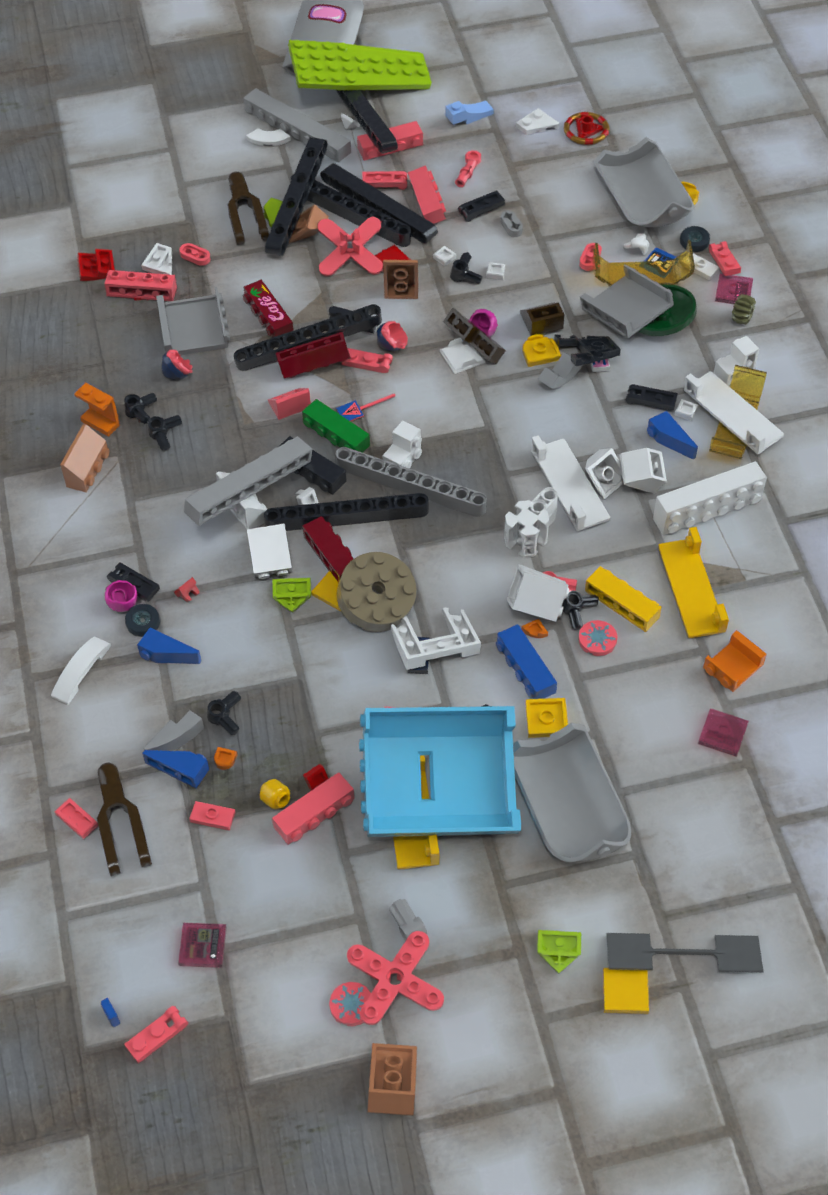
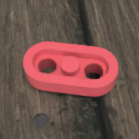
(195, 254)
(586, 258)

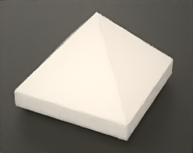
(349, 122)

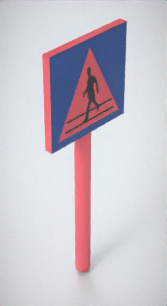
(352, 411)

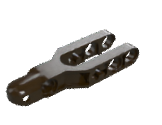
(240, 191)
(114, 796)

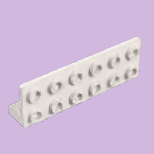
(733, 411)
(571, 483)

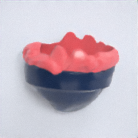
(391, 336)
(175, 366)

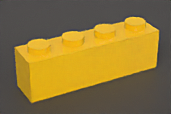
(623, 598)

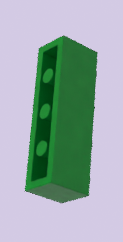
(335, 427)

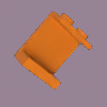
(102, 409)
(735, 662)

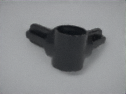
(460, 270)
(135, 406)
(159, 434)
(574, 609)
(223, 718)

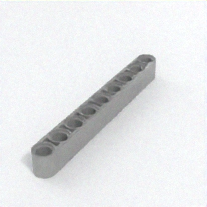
(411, 481)

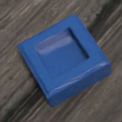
(110, 1012)

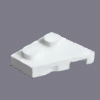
(536, 122)
(159, 260)

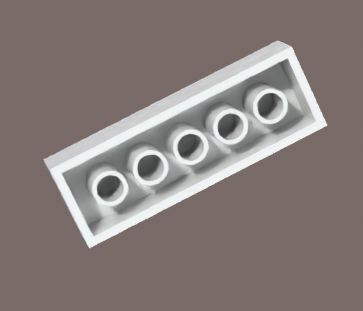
(709, 498)

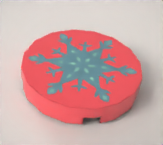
(597, 638)
(347, 1002)

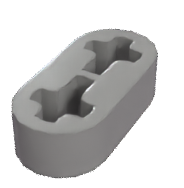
(508, 225)

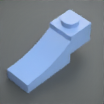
(468, 113)

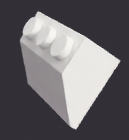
(248, 511)

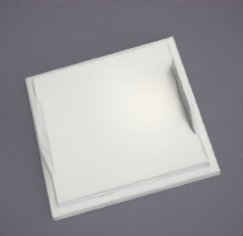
(461, 356)

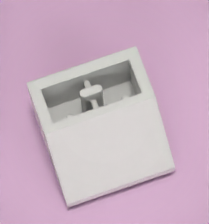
(643, 469)

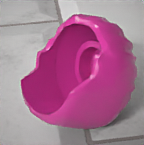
(485, 320)
(120, 596)

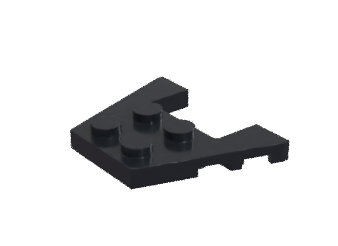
(593, 348)

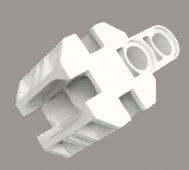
(531, 522)

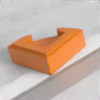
(535, 629)

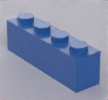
(526, 663)

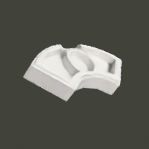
(262, 137)

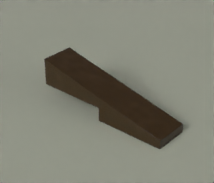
(474, 336)

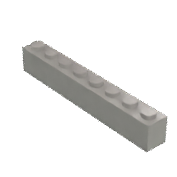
(295, 123)
(247, 480)

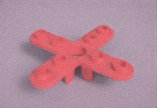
(342, 253)
(403, 966)

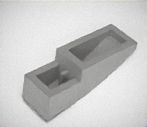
(176, 735)

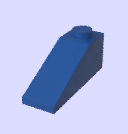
(670, 434)
(165, 649)
(179, 764)

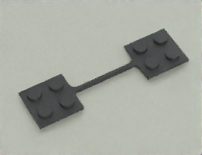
(635, 952)

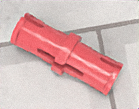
(466, 173)

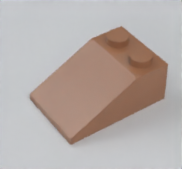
(401, 279)
(392, 1079)

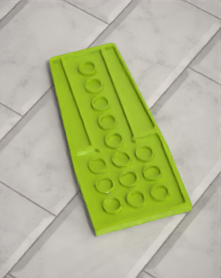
(356, 67)

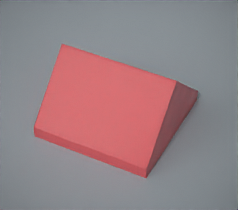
(290, 402)

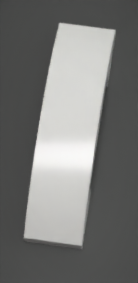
(77, 668)

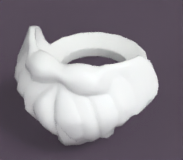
(639, 241)

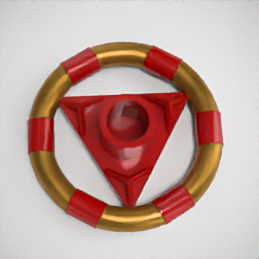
(586, 128)

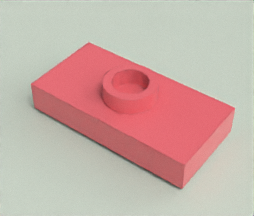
(212, 815)
(76, 818)

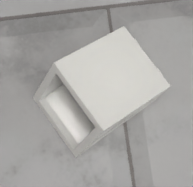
(269, 551)
(537, 593)

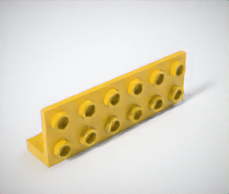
(692, 587)
(417, 850)

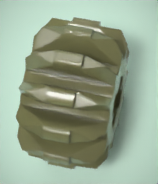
(743, 309)

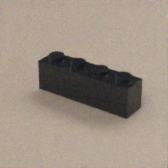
(322, 472)

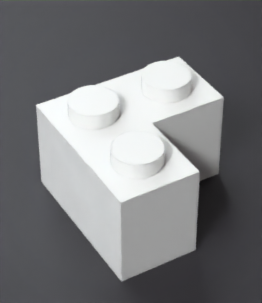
(742, 353)
(405, 445)

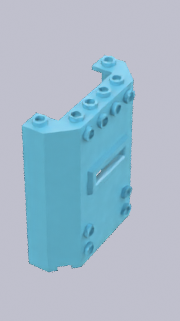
(467, 765)

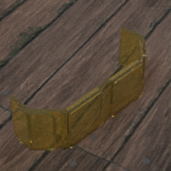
(659, 271)
(749, 386)

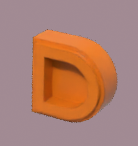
(224, 758)

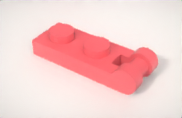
(386, 179)
(724, 258)
(368, 361)
(155, 1034)

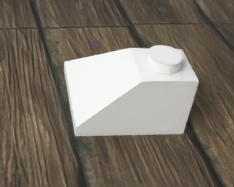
(605, 471)

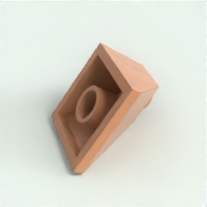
(308, 223)

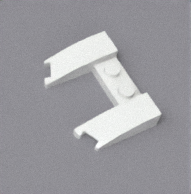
(416, 652)

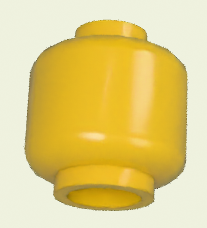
(275, 794)

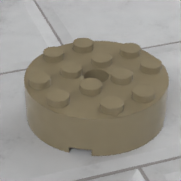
(382, 574)

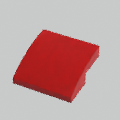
(95, 265)

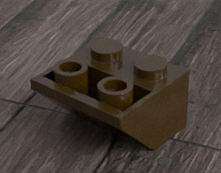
(543, 318)

